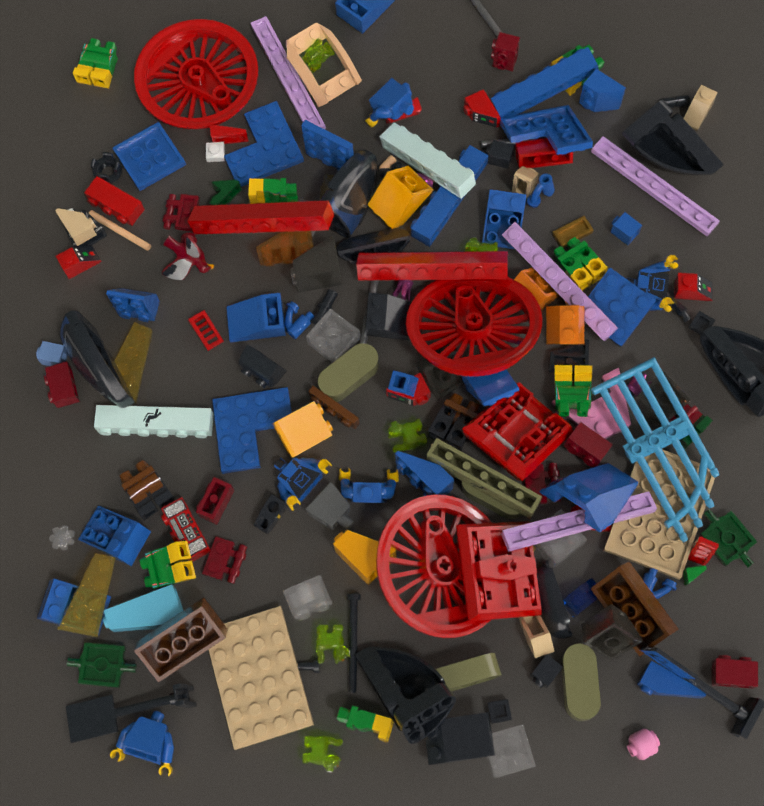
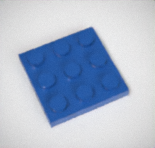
(326, 146)
(149, 156)
(621, 303)

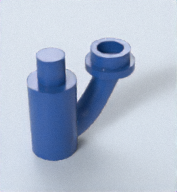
(546, 186)
(296, 329)
(650, 580)

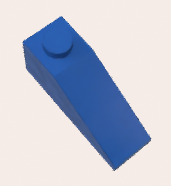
(662, 682)

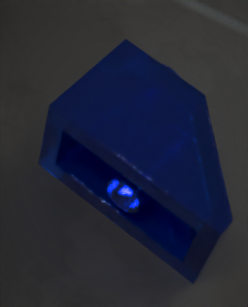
(580, 598)

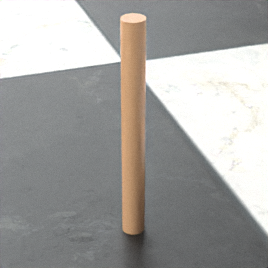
(121, 231)

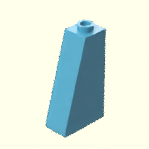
(144, 611)

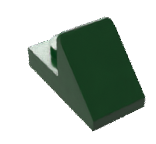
(226, 190)

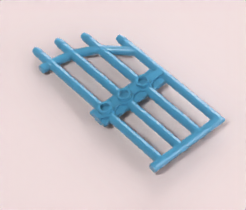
(659, 438)

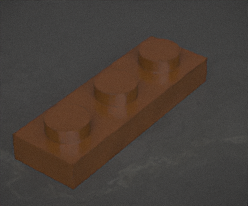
(333, 408)

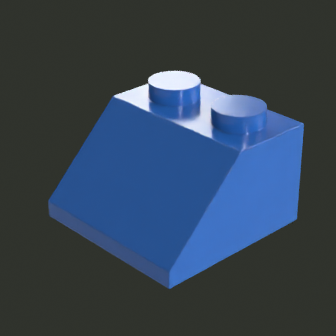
(601, 93)

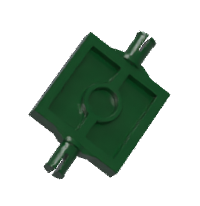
(731, 536)
(101, 665)

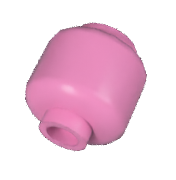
(643, 744)

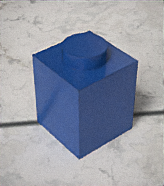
(625, 228)
(403, 383)

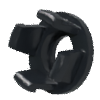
(106, 161)

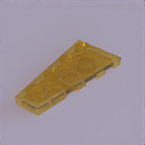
(133, 357)
(87, 606)

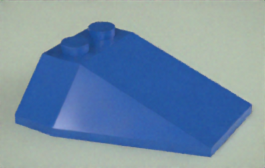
(598, 491)

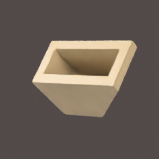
(700, 107)
(525, 181)
(77, 224)
(537, 635)

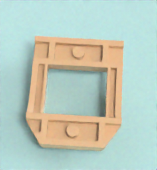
(334, 86)

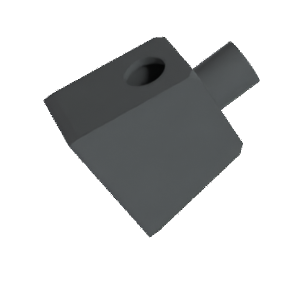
(331, 509)

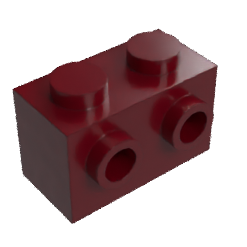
(505, 51)
(61, 385)
(587, 445)
(215, 500)
(735, 673)

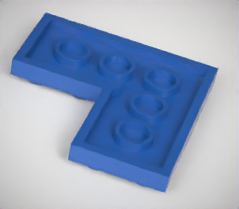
(556, 123)
(273, 149)
(239, 419)

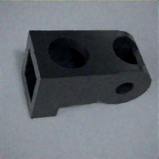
(270, 514)

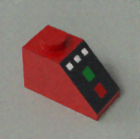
(481, 109)
(77, 260)
(692, 287)
(421, 395)

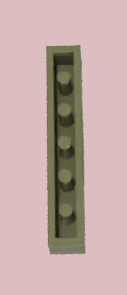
(484, 478)

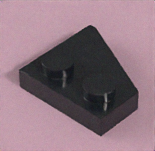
(570, 355)

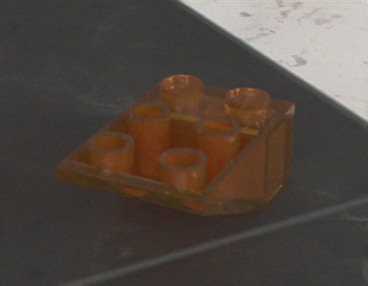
(284, 247)

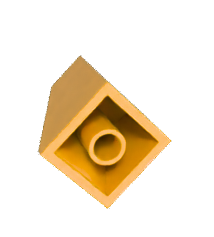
(399, 196)
(303, 429)
(359, 553)

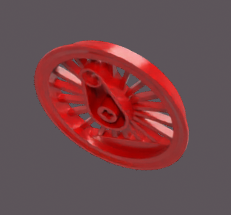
(196, 75)
(474, 324)
(435, 550)

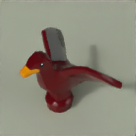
(187, 255)

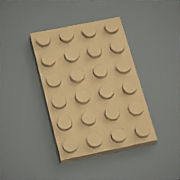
(645, 537)
(260, 679)

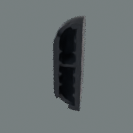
(377, 242)
(552, 603)

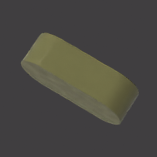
(349, 372)
(488, 502)
(470, 671)
(580, 682)

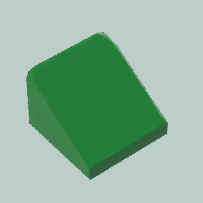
(692, 573)

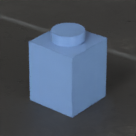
(51, 354)

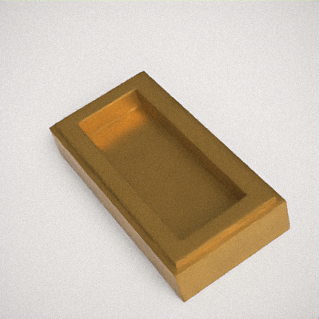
(578, 228)

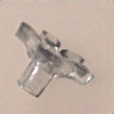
(62, 538)

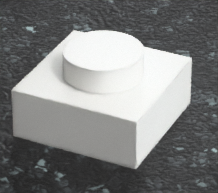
(215, 151)

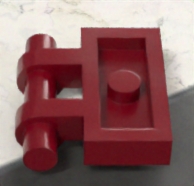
(185, 207)
(536, 480)
(219, 558)

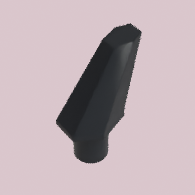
(680, 310)

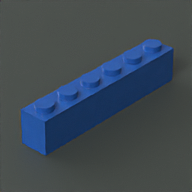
(545, 83)
(443, 202)

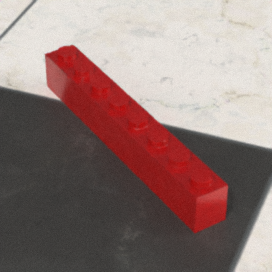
(261, 217)
(433, 265)

